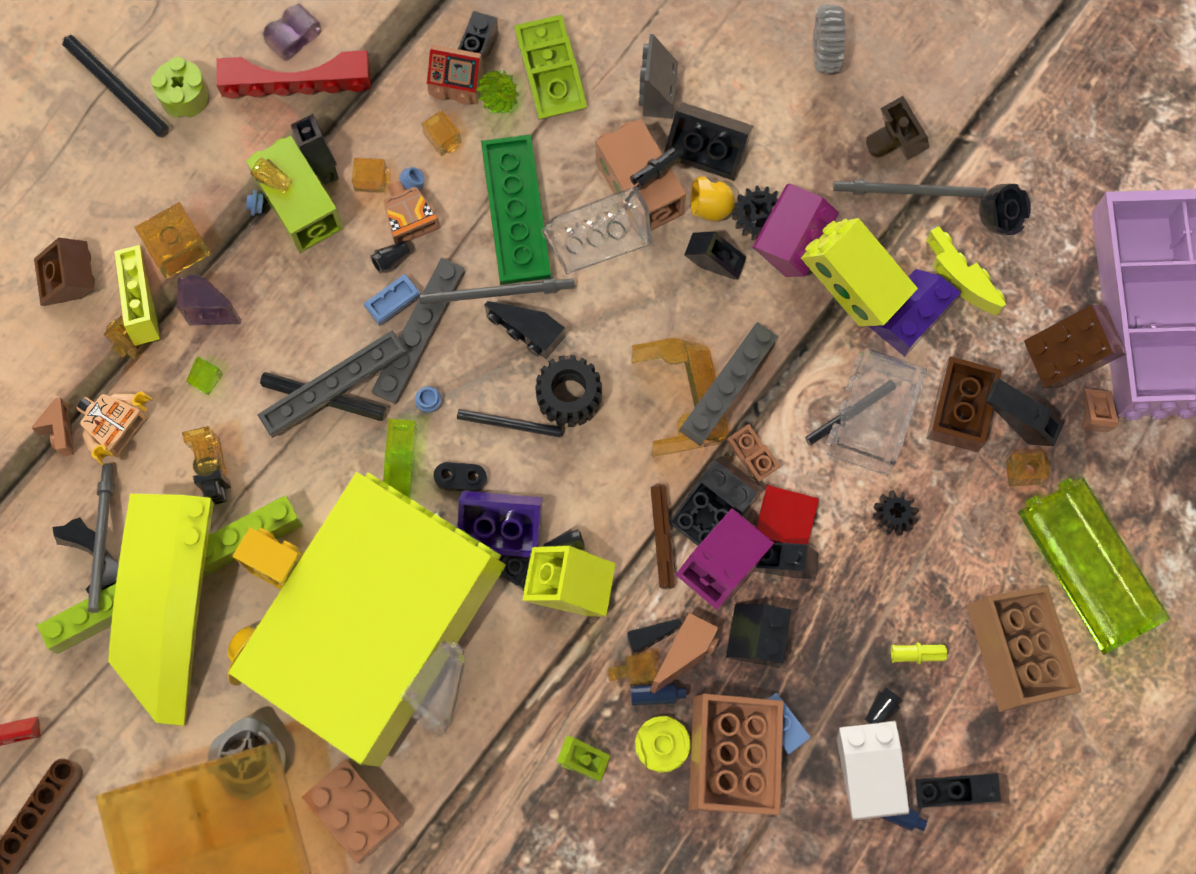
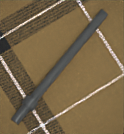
(860, 187)
(547, 286)
(104, 491)

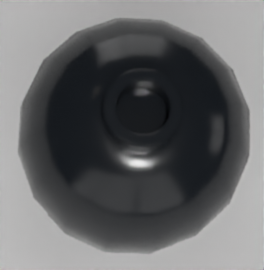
(1004, 209)

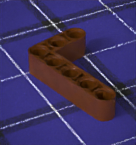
(45, 814)

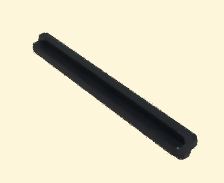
(342, 402)

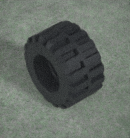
(563, 371)

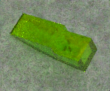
(400, 455)

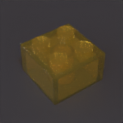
(172, 240)

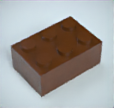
(1075, 346)
(960, 407)

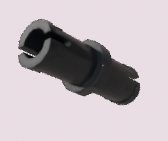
(655, 168)

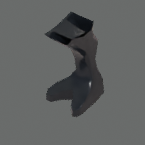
(79, 536)

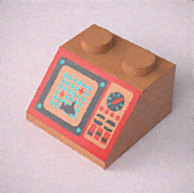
(454, 74)

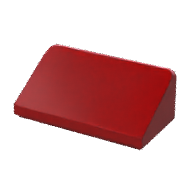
(19, 731)

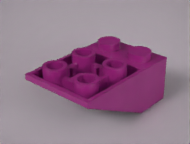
(724, 559)

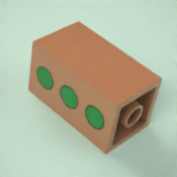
(626, 153)

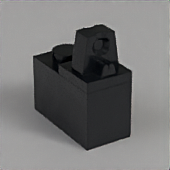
(315, 148)

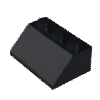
(708, 140)

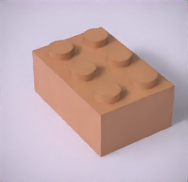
(352, 811)

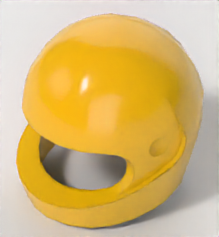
(711, 200)

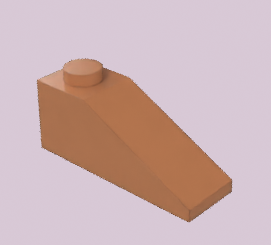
(688, 650)

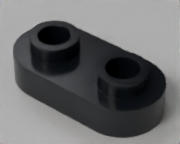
(459, 478)

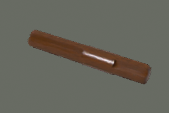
(662, 536)

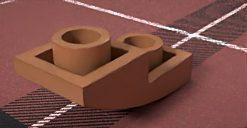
(752, 453)

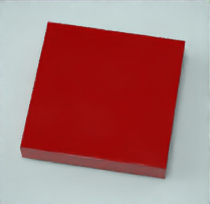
(786, 515)

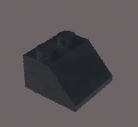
(759, 634)

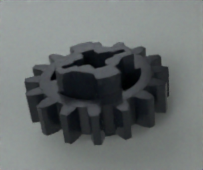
(754, 204)

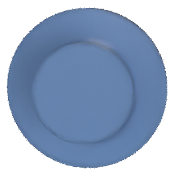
(412, 178)
(254, 202)
(428, 399)

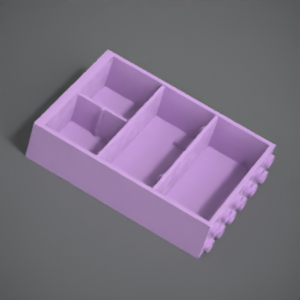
(1150, 293)

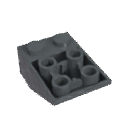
(657, 80)

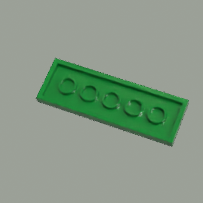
(515, 209)

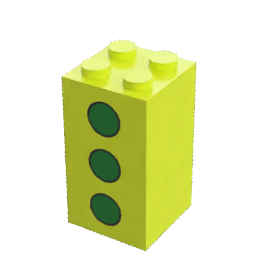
(858, 272)

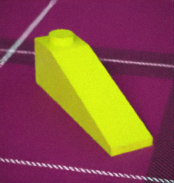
(136, 296)

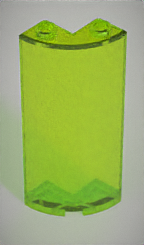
(1093, 564)

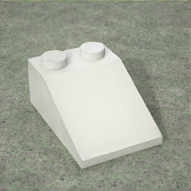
(873, 770)

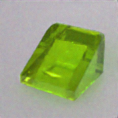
(203, 375)

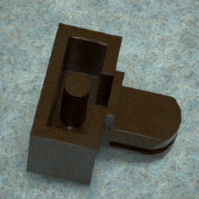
(900, 131)

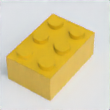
(266, 557)

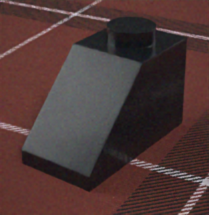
(715, 254)

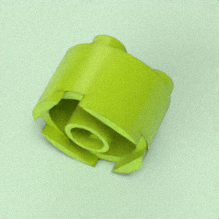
(180, 88)

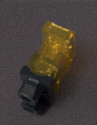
(208, 463)

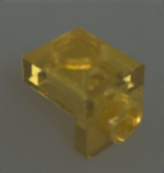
(121, 346)

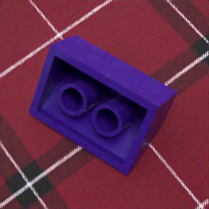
(919, 312)
(501, 521)

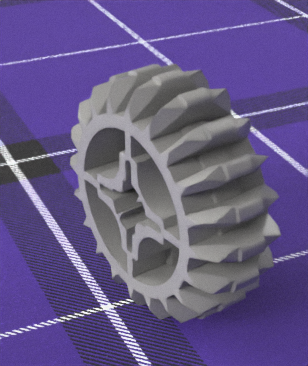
(829, 39)

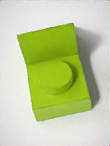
(583, 758)

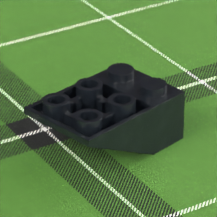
(713, 497)

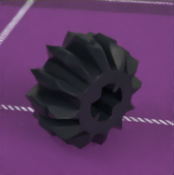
(892, 502)

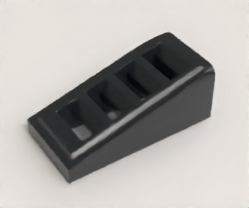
(645, 637)

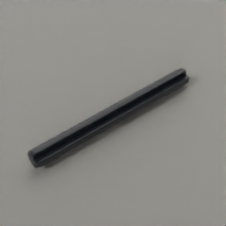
(115, 85)

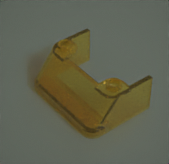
(700, 376)

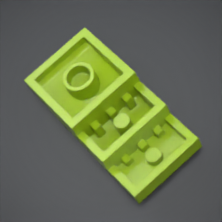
(550, 67)

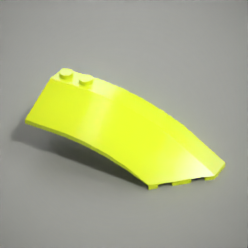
(160, 600)

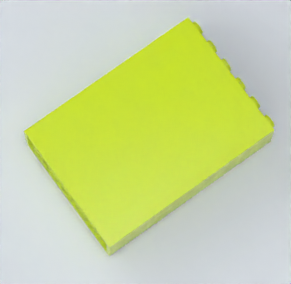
(366, 617)

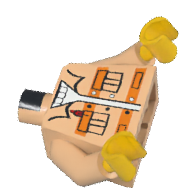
(111, 422)

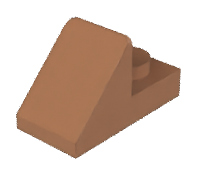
(1099, 410)
(56, 421)

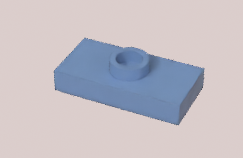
(392, 299)
(793, 732)

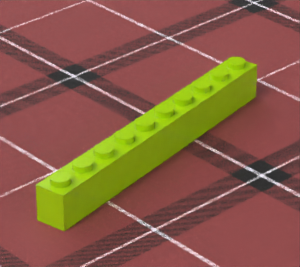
(78, 624)

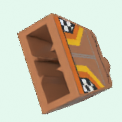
(409, 213)

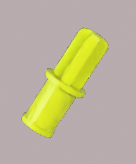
(918, 653)

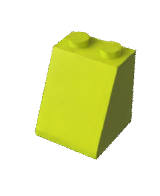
(569, 580)

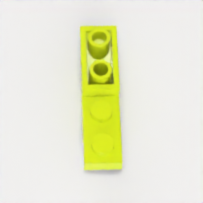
(970, 281)

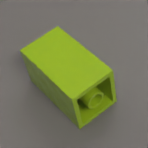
(305, 206)

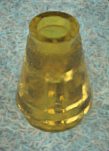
(269, 174)

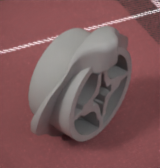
(247, 728)

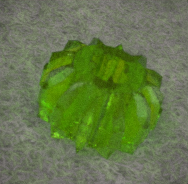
(498, 91)

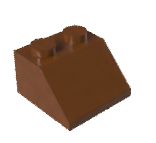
(64, 271)

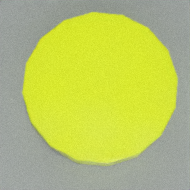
(662, 744)

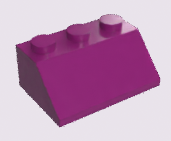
(791, 226)

